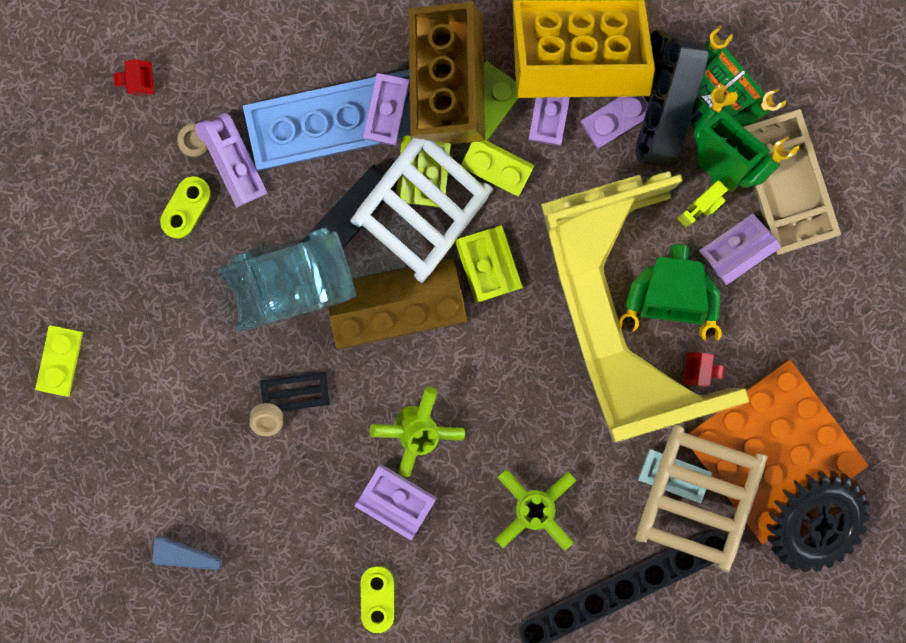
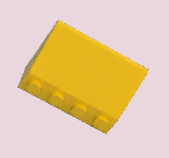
(582, 48)

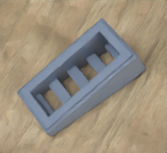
(174, 553)

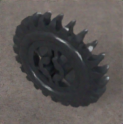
(811, 511)

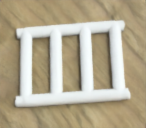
(461, 217)

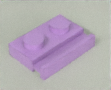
(739, 249)
(395, 502)

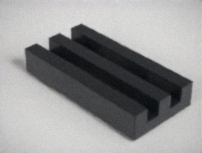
(323, 389)

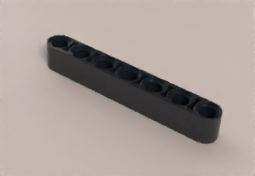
(605, 589)

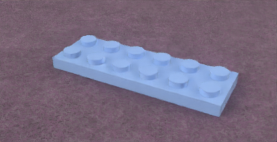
(315, 123)

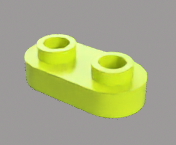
(187, 208)
(377, 599)

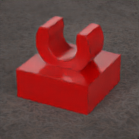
(136, 78)
(700, 369)

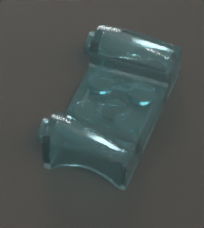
(289, 280)

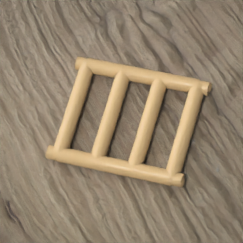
(733, 526)

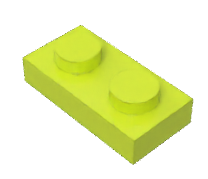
(497, 166)
(59, 361)

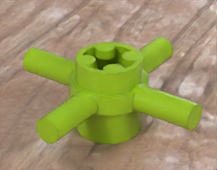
(416, 431)
(536, 496)

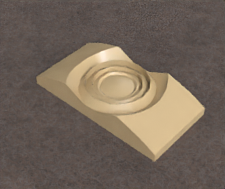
(795, 195)

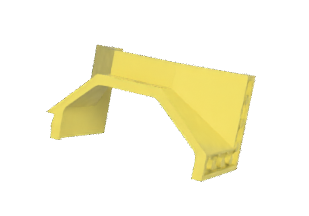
(628, 388)

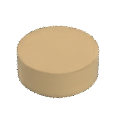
(190, 143)
(266, 419)

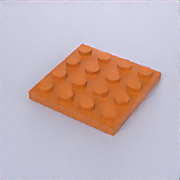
(787, 426)

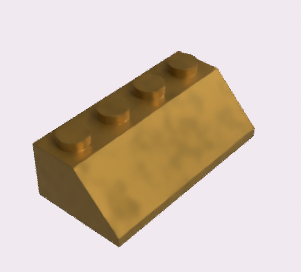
(447, 73)
(398, 306)

